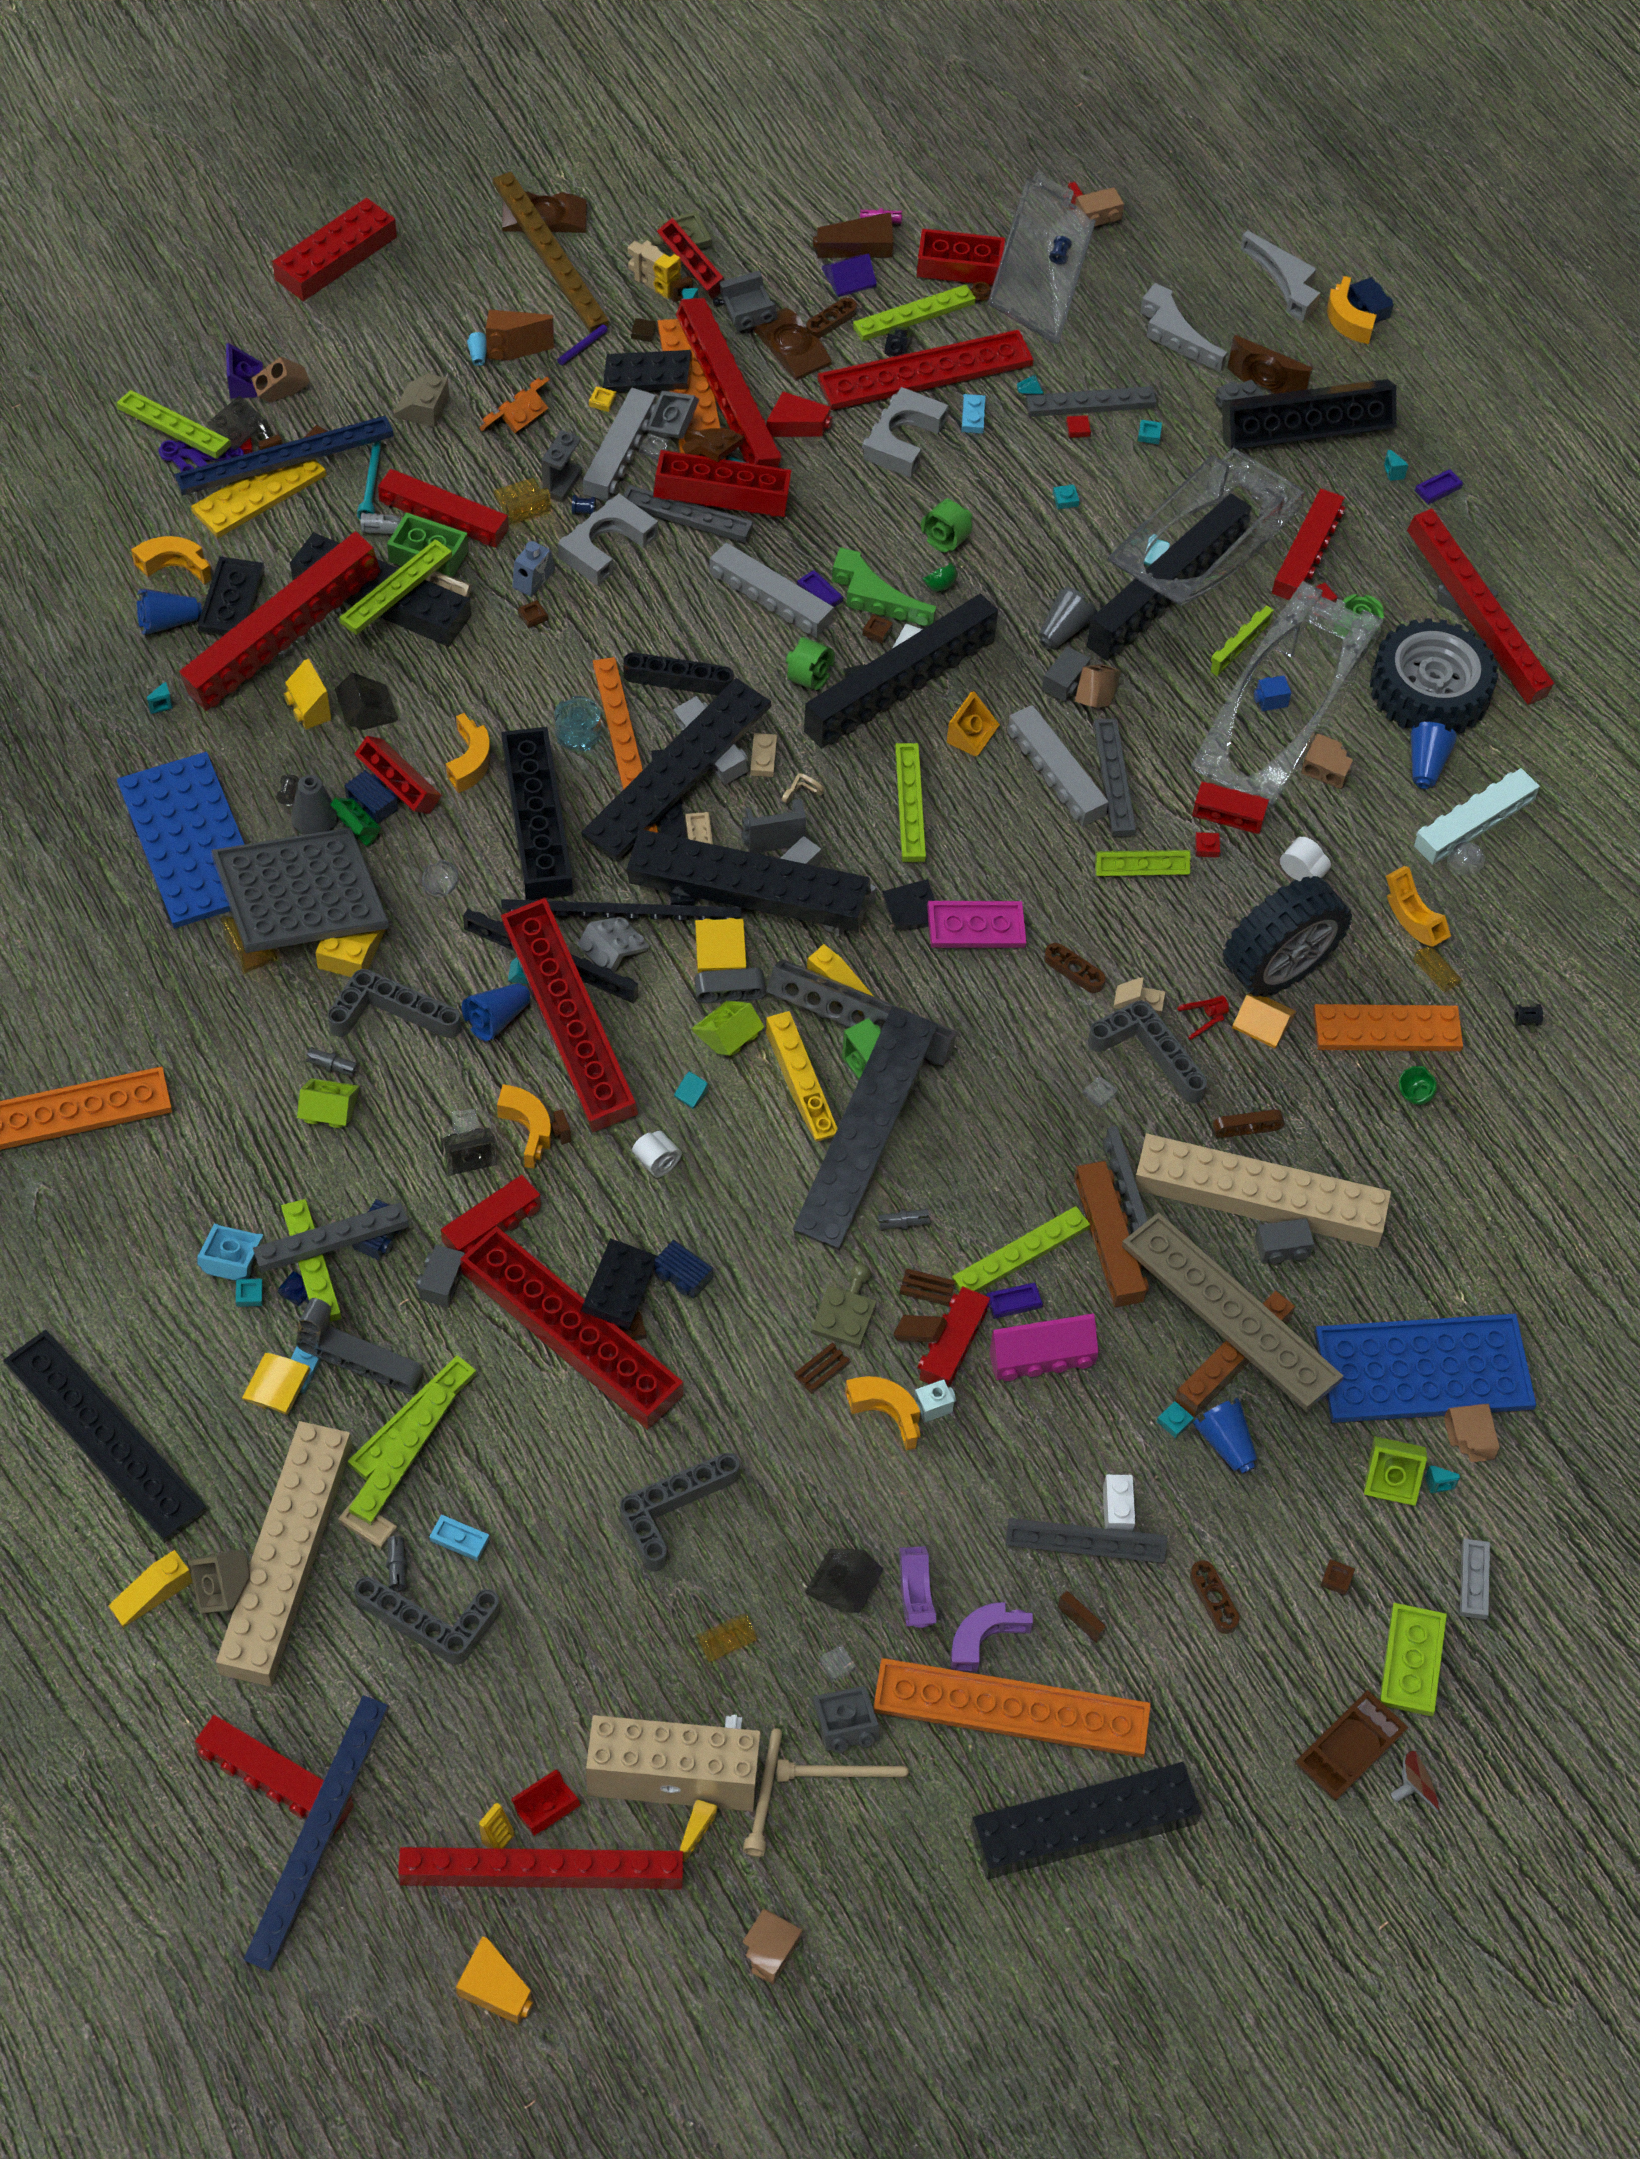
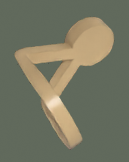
(795, 786)

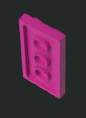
(976, 924)

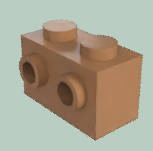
(1101, 206)

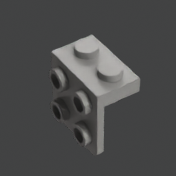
(610, 940)

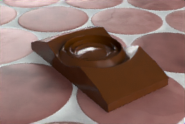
(560, 212)
(793, 344)
(1267, 367)
(1351, 1745)

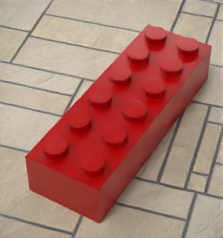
(334, 249)
(722, 483)

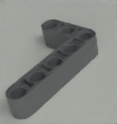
(392, 1003)
(1155, 1045)
(353, 1353)
(670, 1501)
(427, 1622)

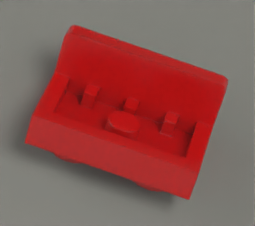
(544, 1802)

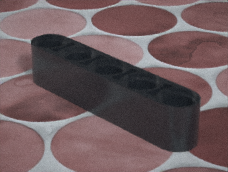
(676, 673)

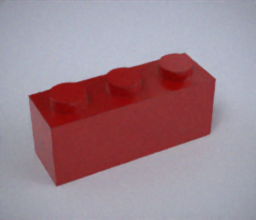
(1230, 807)

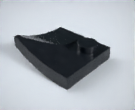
(909, 905)

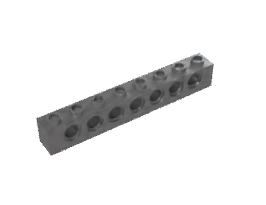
(808, 982)

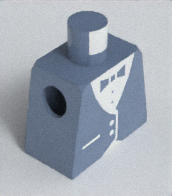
(532, 568)

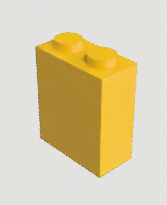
(720, 944)

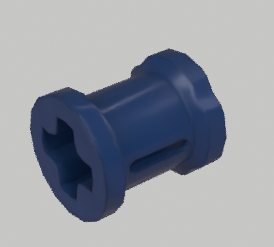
(1060, 250)
(583, 505)

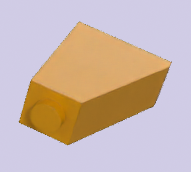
(494, 1984)

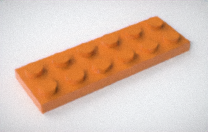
(1387, 1027)

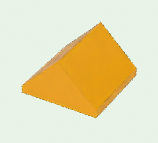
(971, 726)
(1263, 1019)

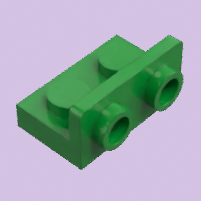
(355, 817)

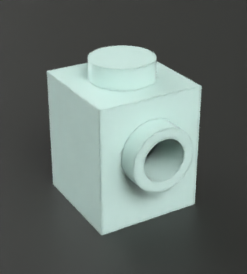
(934, 1400)

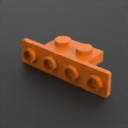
(522, 410)

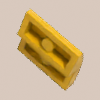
(276, 1383)

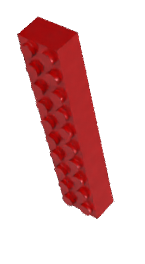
(280, 621)
(569, 1015)
(586, 1342)

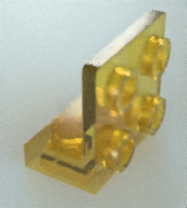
(523, 500)

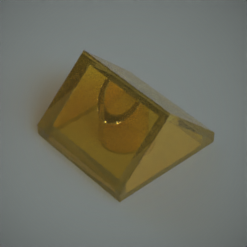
(246, 961)

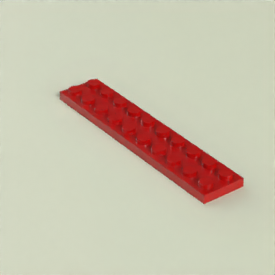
(925, 369)

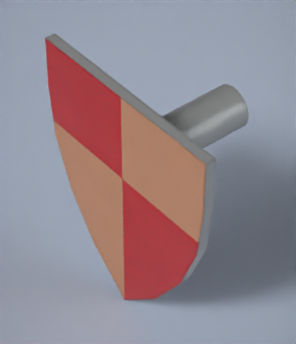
(1416, 1780)

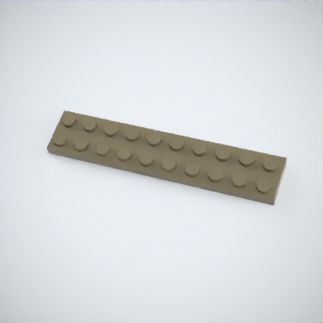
(1232, 1311)

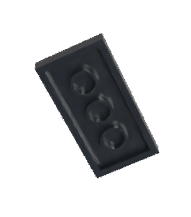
(648, 370)
(230, 595)
(619, 1283)

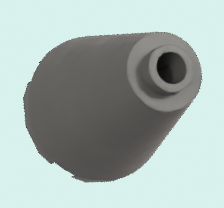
(1065, 618)
(312, 807)

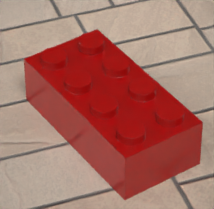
(959, 256)

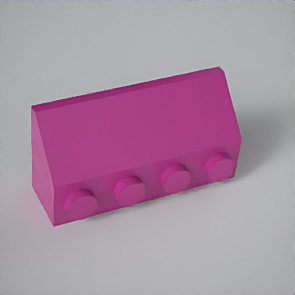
(1044, 1347)

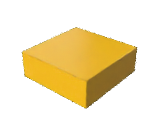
(602, 399)

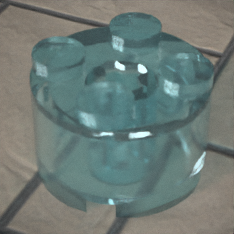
(577, 723)

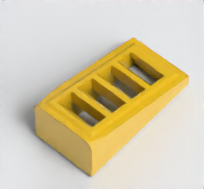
(699, 1822)
(495, 1828)

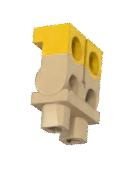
(654, 267)

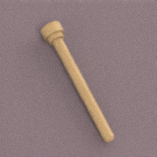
(787, 1770)
(755, 1843)

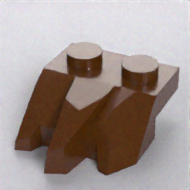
(712, 442)

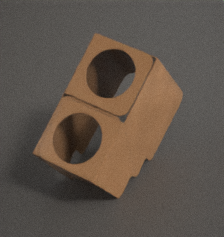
(287, 377)
(1097, 688)
(1327, 762)
(1472, 1431)
(771, 1945)

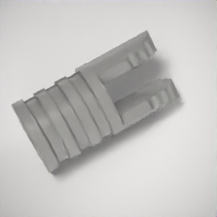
(379, 523)

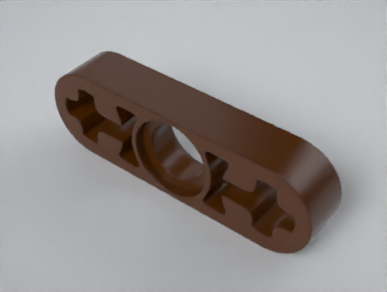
(835, 310)
(1071, 958)
(1248, 1123)
(1213, 1609)

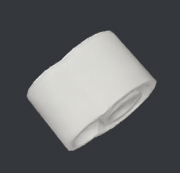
(1304, 859)
(657, 1153)

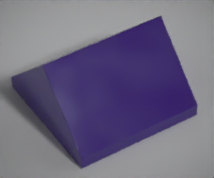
(850, 275)
(240, 370)

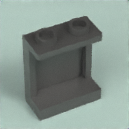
(747, 301)
(557, 471)
(774, 831)

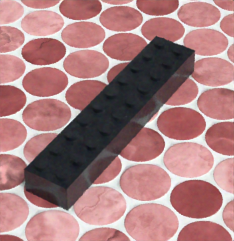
(1186, 559)
(900, 671)
(749, 880)

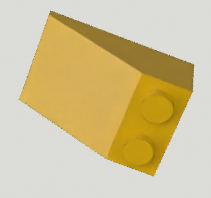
(348, 953)

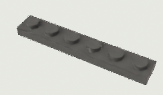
(1090, 401)
(690, 514)
(1114, 777)
(1126, 1183)
(330, 1237)
(1086, 1540)

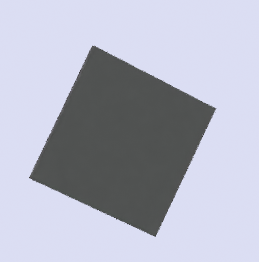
(299, 889)

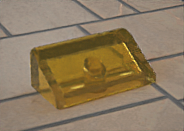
(1437, 968)
(726, 1637)

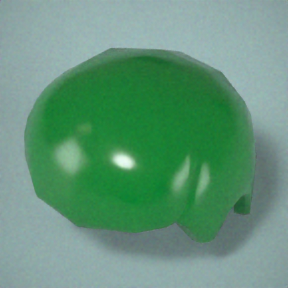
(941, 578)
(1417, 1085)

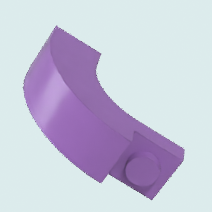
(916, 1587)
(979, 1626)

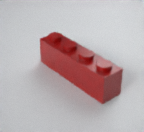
(691, 257)
(398, 774)
(501, 1209)
(962, 1325)

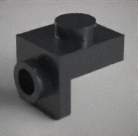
(897, 341)

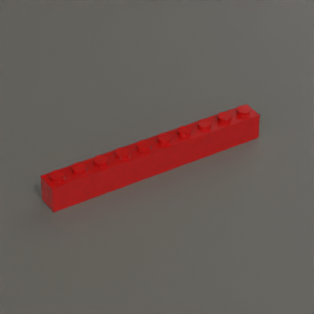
(727, 382)
(1480, 606)
(540, 1868)

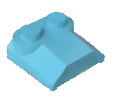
(228, 1252)

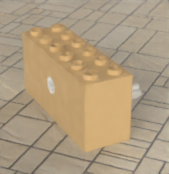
(673, 1762)

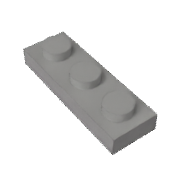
(1474, 1579)

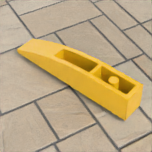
(800, 1075)

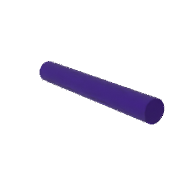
(582, 345)

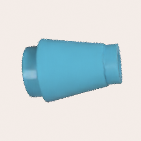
(477, 348)

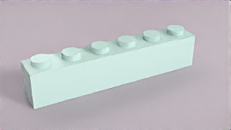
(1476, 815)

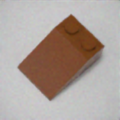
(518, 334)

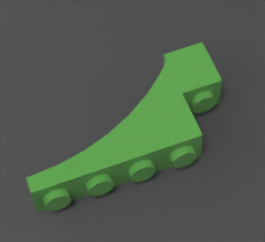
(873, 595)

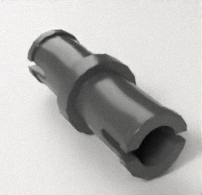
(331, 1062)
(903, 1219)
(396, 1563)

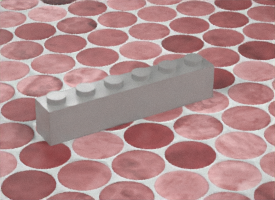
(619, 445)
(771, 590)
(1057, 765)

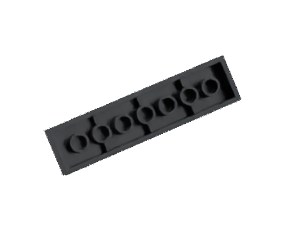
(1309, 414)
(424, 610)
(536, 813)
(1085, 1820)

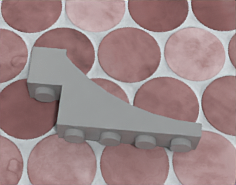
(1289, 272)
(1174, 332)

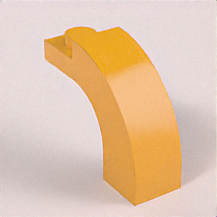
(1346, 318)
(171, 551)
(474, 763)
(1411, 912)
(528, 1110)
(886, 1396)

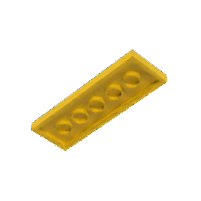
(254, 495)

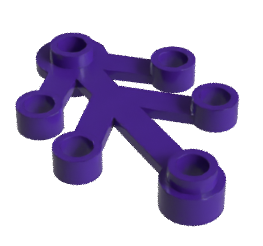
(173, 451)

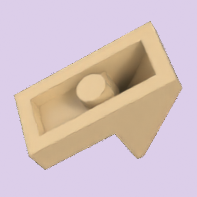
(1133, 991)

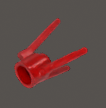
(1213, 1007)

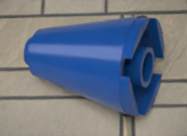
(165, 610)
(1430, 752)
(494, 1009)
(1229, 1435)

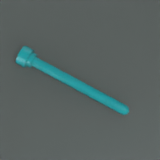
(367, 505)

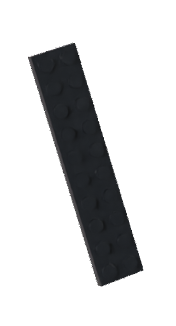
(676, 769)
(865, 1128)
(105, 1436)

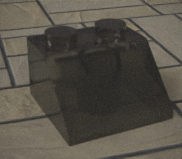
(365, 702)
(469, 1151)
(845, 1579)

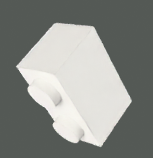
(1119, 1502)

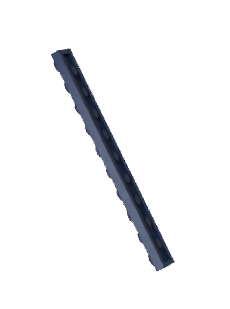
(283, 455)
(316, 1833)

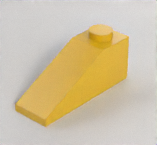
(832, 966)
(151, 1588)

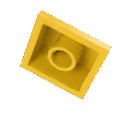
(307, 696)

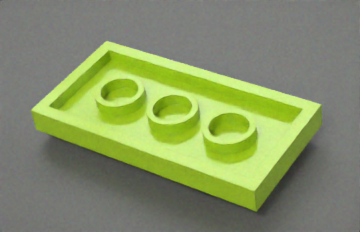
(1413, 1659)

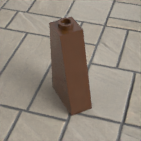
(856, 237)

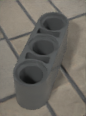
(730, 985)

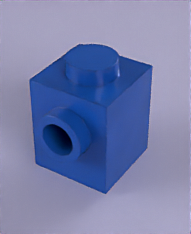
(1272, 693)

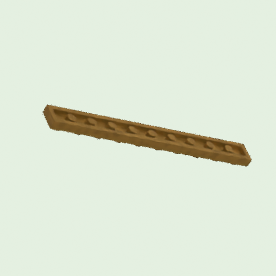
(550, 251)

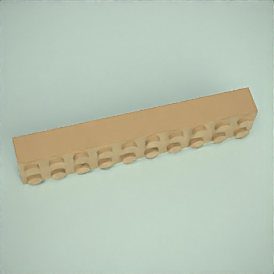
(1262, 1190)
(284, 1554)

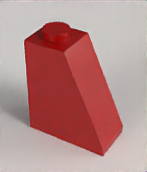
(798, 417)

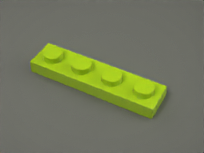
(1245, 636)
(1142, 862)

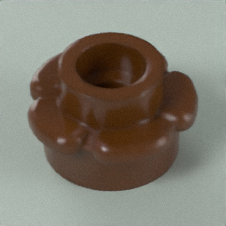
(981, 291)

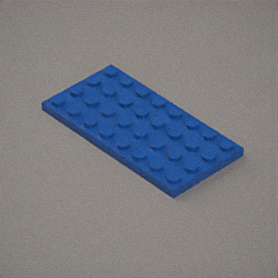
(179, 821)
(1426, 1367)

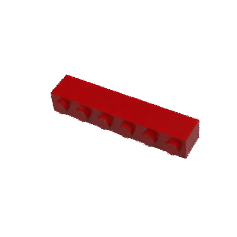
(443, 507)
(1309, 543)
(261, 1767)

